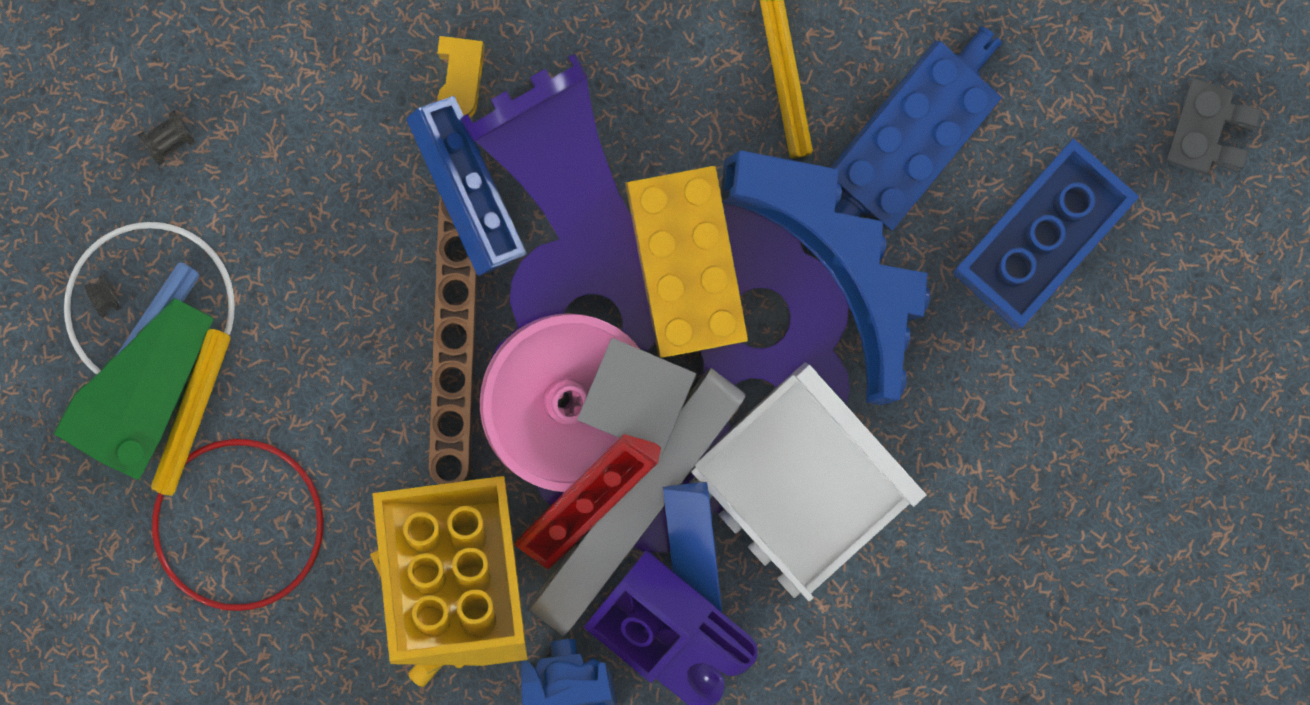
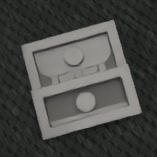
(636, 394)

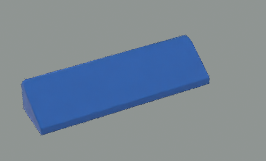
(465, 186)
(693, 538)

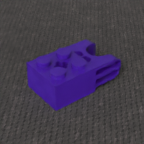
(671, 633)

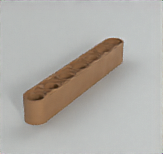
(445, 358)

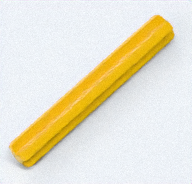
(786, 78)
(190, 412)

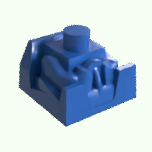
(567, 679)

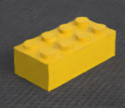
(686, 261)

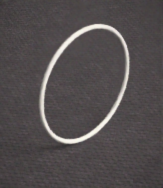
(143, 225)

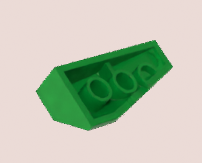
(132, 398)

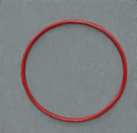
(319, 533)

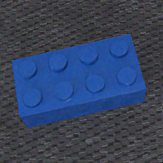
(1045, 235)

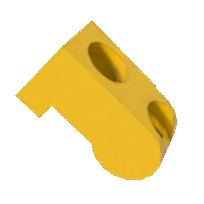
(463, 71)

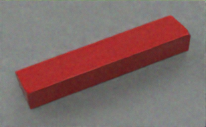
(588, 499)

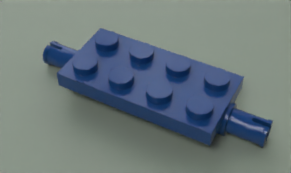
(916, 131)

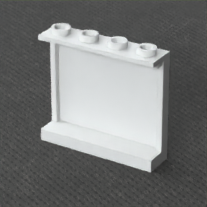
(804, 481)

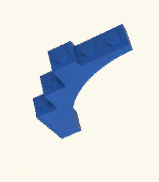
(850, 247)

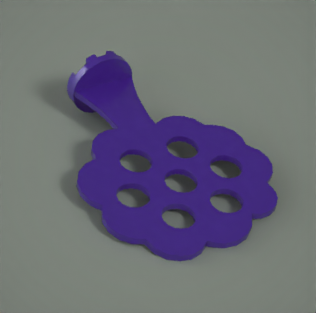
(556, 155)

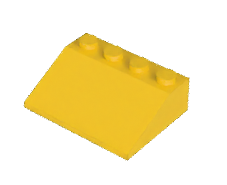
(449, 574)

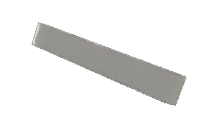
(614, 535)

